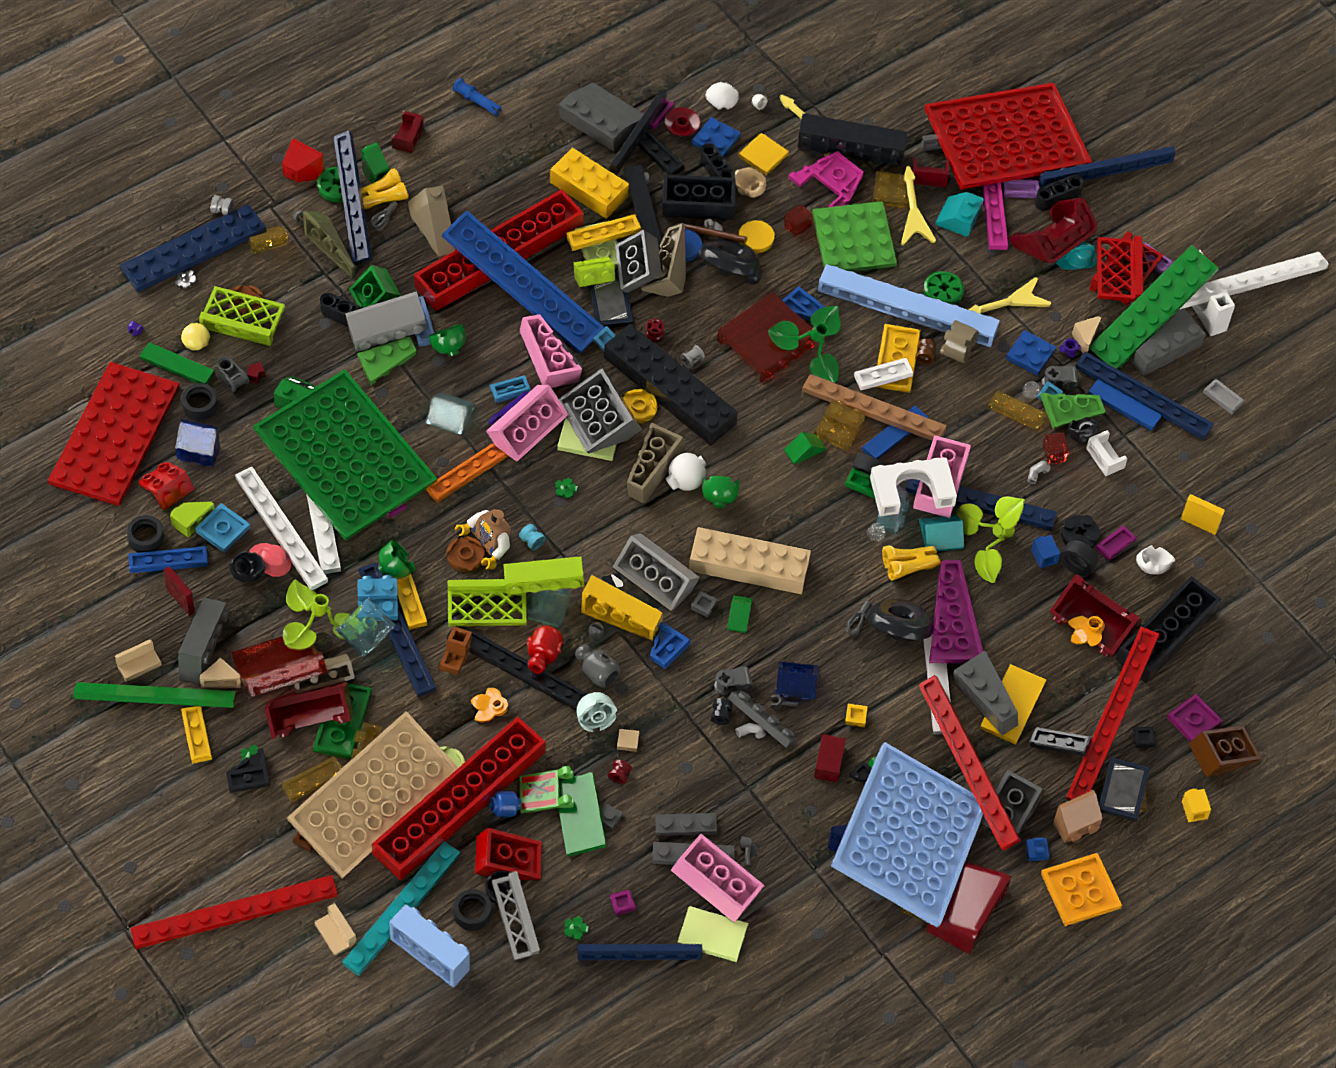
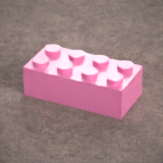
(957, 457)
(717, 877)

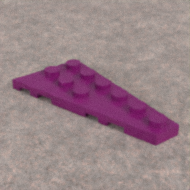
(954, 626)

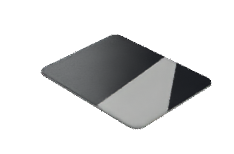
(614, 580)

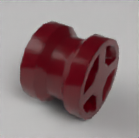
(651, 330)
(619, 771)

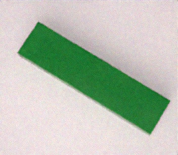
(176, 364)

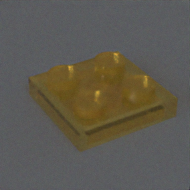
(891, 189)

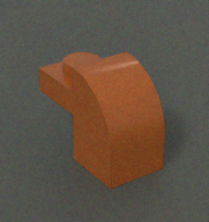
(456, 651)

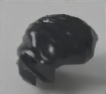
(1083, 429)
(247, 566)

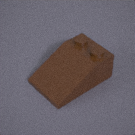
(1224, 750)

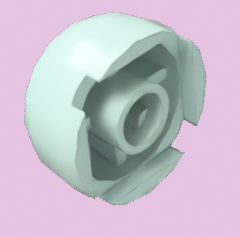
(596, 711)

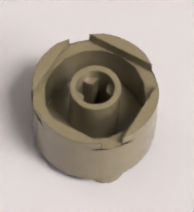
(959, 341)

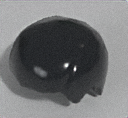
(503, 887)

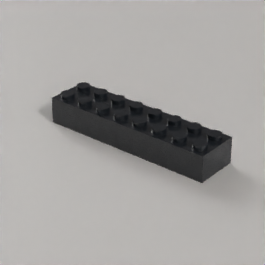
(670, 384)

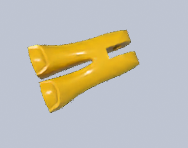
(384, 190)
(906, 561)

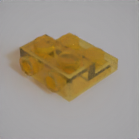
(840, 424)

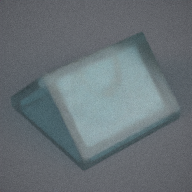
(449, 412)
(548, 606)

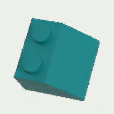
(960, 213)

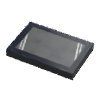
(610, 304)
(1123, 789)

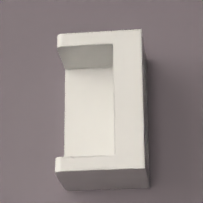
(1104, 454)

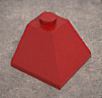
(302, 162)

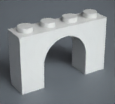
(1215, 313)
(932, 472)

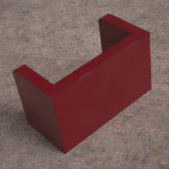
(409, 132)
(929, 175)
(829, 758)

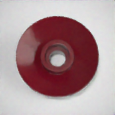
(682, 121)

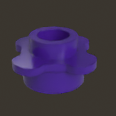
(1070, 343)

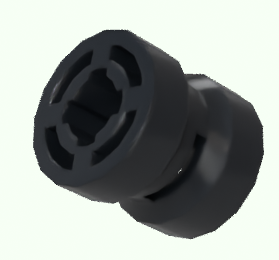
(721, 711)

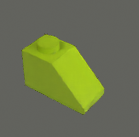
(189, 516)

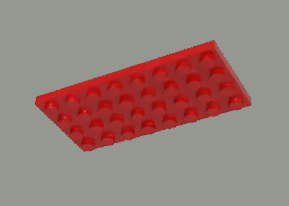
(114, 433)

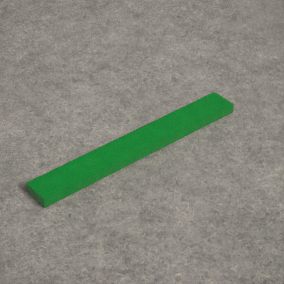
(153, 694)

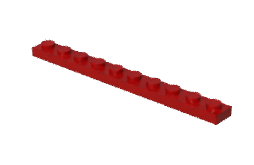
(1113, 713)
(969, 763)
(233, 912)

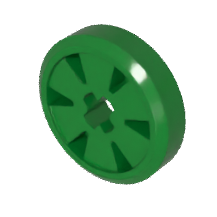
(326, 185)
(942, 279)

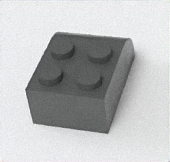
(637, 261)

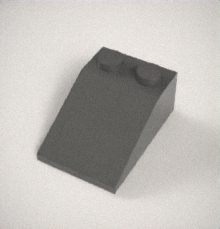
(1018, 798)

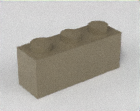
(338, 670)

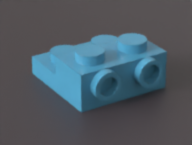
(381, 592)

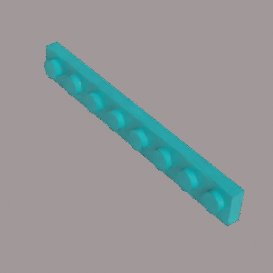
(412, 896)

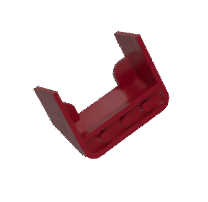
(308, 708)

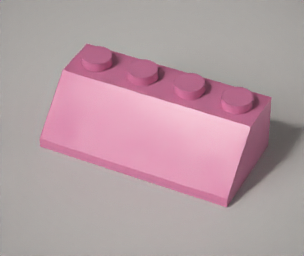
(527, 422)

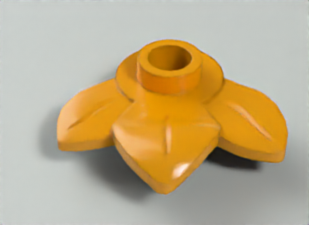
(1085, 632)
(487, 705)

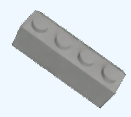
(386, 321)
(655, 571)

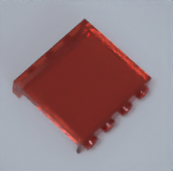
(751, 339)
(275, 665)

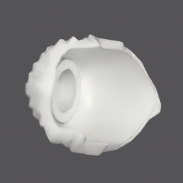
(722, 95)
(1154, 560)

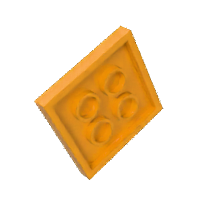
(1081, 889)

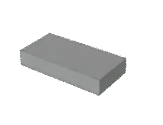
(1223, 396)

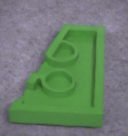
(382, 359)
(1065, 408)

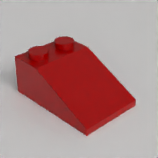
(507, 853)

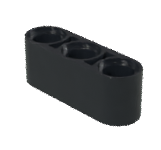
(714, 162)
(1058, 191)
(336, 307)

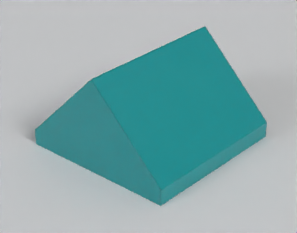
(943, 532)

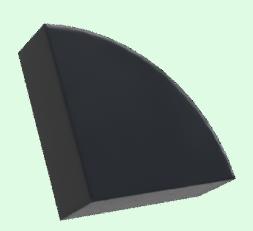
(861, 772)

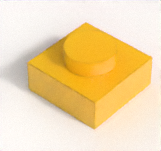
(856, 715)

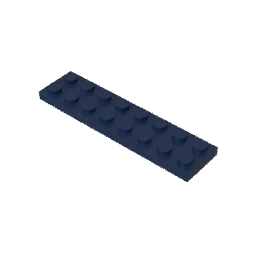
(192, 248)

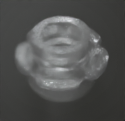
(1031, 386)
(876, 536)

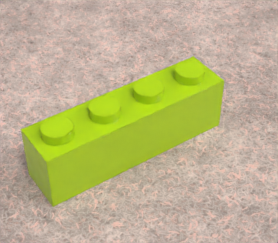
(543, 575)

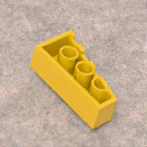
(619, 609)

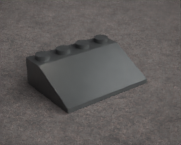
(600, 115)
(599, 413)

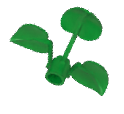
(825, 323)

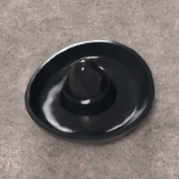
(730, 257)
(901, 619)

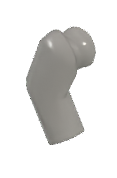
(713, 225)
(1041, 466)
(750, 728)

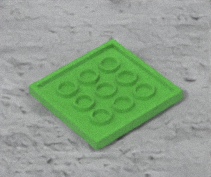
(854, 236)

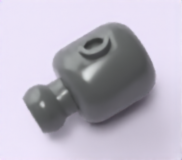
(598, 666)

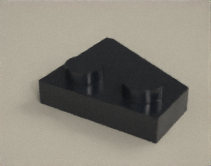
(249, 774)

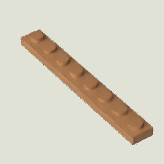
(874, 408)

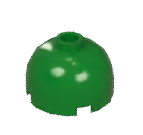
(448, 340)
(720, 490)
(394, 561)

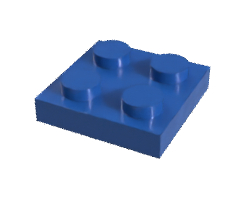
(718, 134)
(1030, 352)

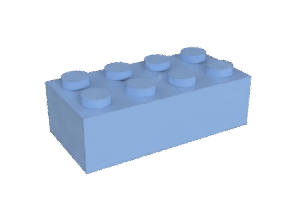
(430, 945)

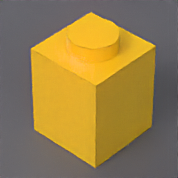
(1196, 805)

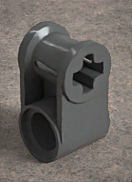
(233, 375)
(1062, 377)
(734, 680)

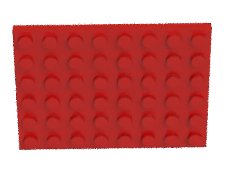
(1006, 135)

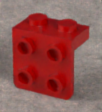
(167, 484)

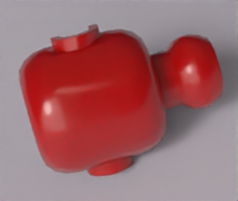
(543, 647)

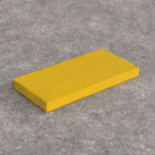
(895, 345)
(1024, 692)

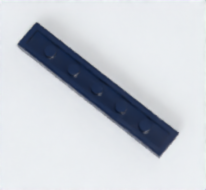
(639, 951)

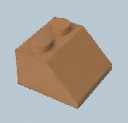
(1078, 817)

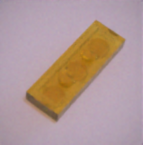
(1017, 410)
(310, 779)

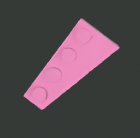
(549, 357)

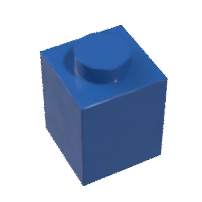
(1045, 551)

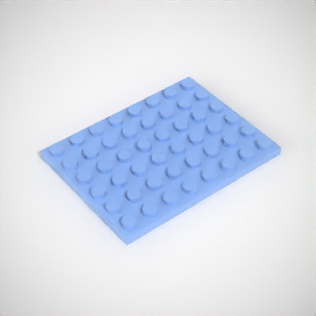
(909, 834)

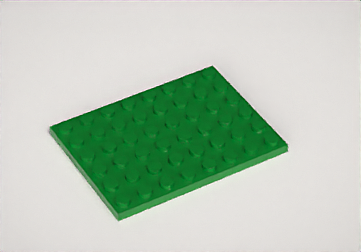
(345, 454)

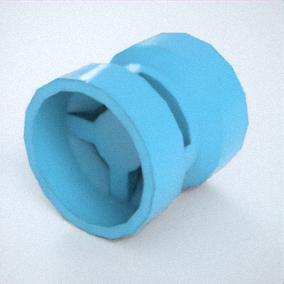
(532, 537)

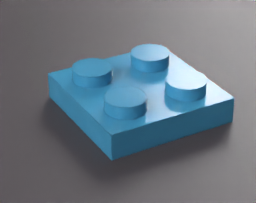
(222, 528)

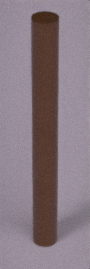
(715, 233)

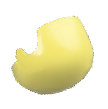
(195, 336)

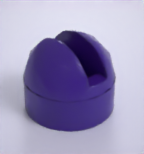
(135, 328)

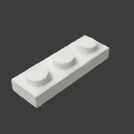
(883, 374)

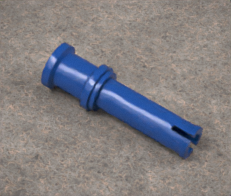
(470, 93)

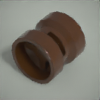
(926, 351)

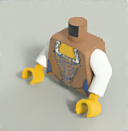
(491, 531)

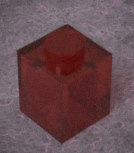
(798, 220)
(1055, 448)

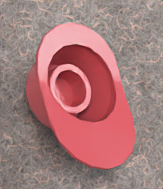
(274, 557)

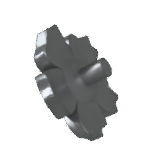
(185, 280)

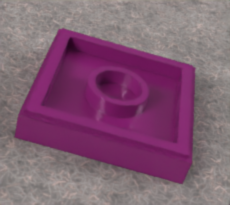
(1194, 717)

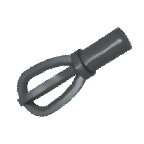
(387, 213)
(860, 614)

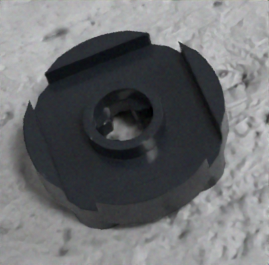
(1080, 523)

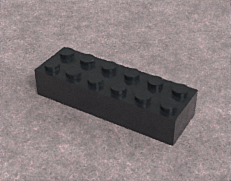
(852, 140)
(1176, 623)

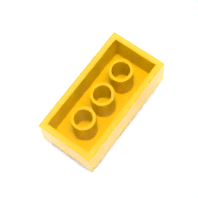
(589, 183)

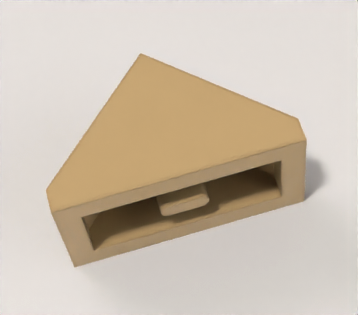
(1085, 332)
(220, 676)

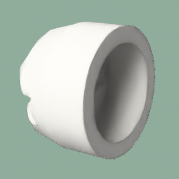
(759, 101)

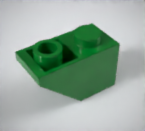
(373, 163)

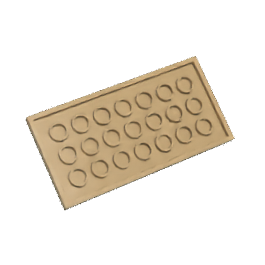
(371, 794)

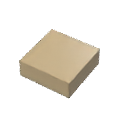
(628, 740)

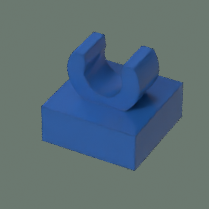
(1037, 849)

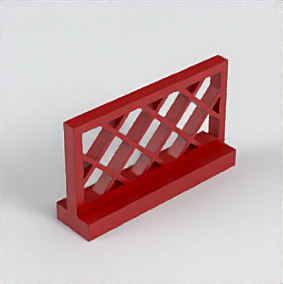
(1146, 250)
(1133, 255)

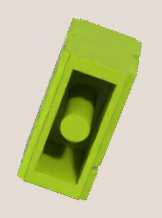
(594, 271)

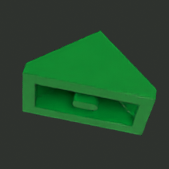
(804, 447)
(739, 614)

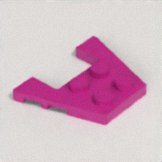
(835, 173)

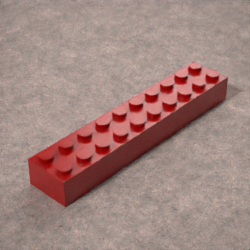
(524, 233)
(458, 798)

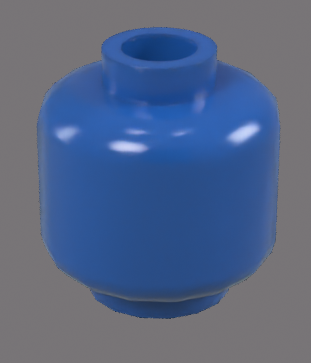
(505, 804)

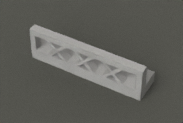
(523, 913)

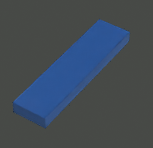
(1125, 405)
(888, 438)
(173, 558)

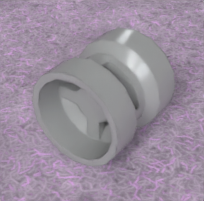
(221, 205)

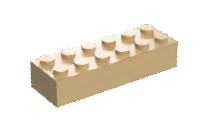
(749, 560)

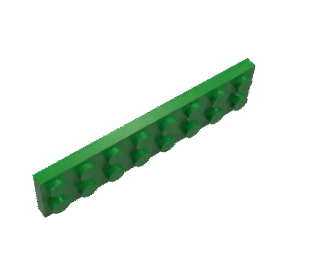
(1153, 308)

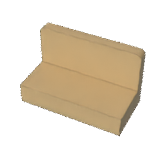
(137, 660)
(336, 930)

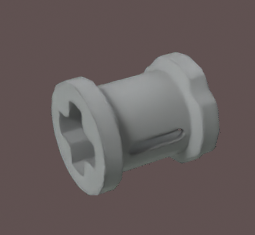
(692, 356)

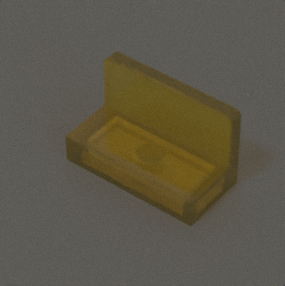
(272, 238)

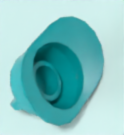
(1080, 257)

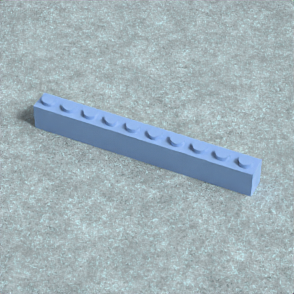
(904, 303)

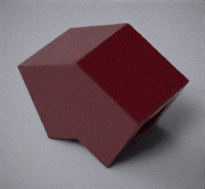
(255, 372)

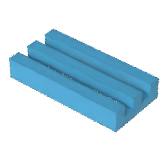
(511, 390)

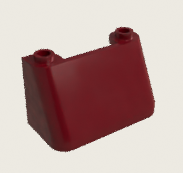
(1070, 227)
(1084, 600)
(971, 905)

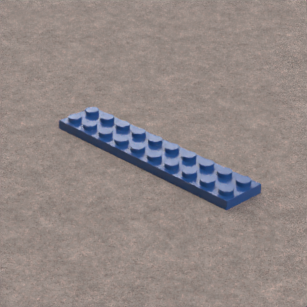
(522, 281)

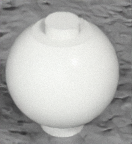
(686, 472)

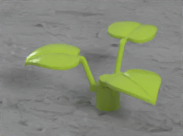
(1009, 511)
(302, 598)

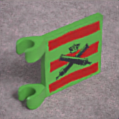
(541, 790)

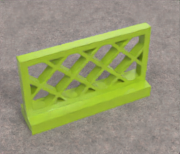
(237, 327)
(486, 590)

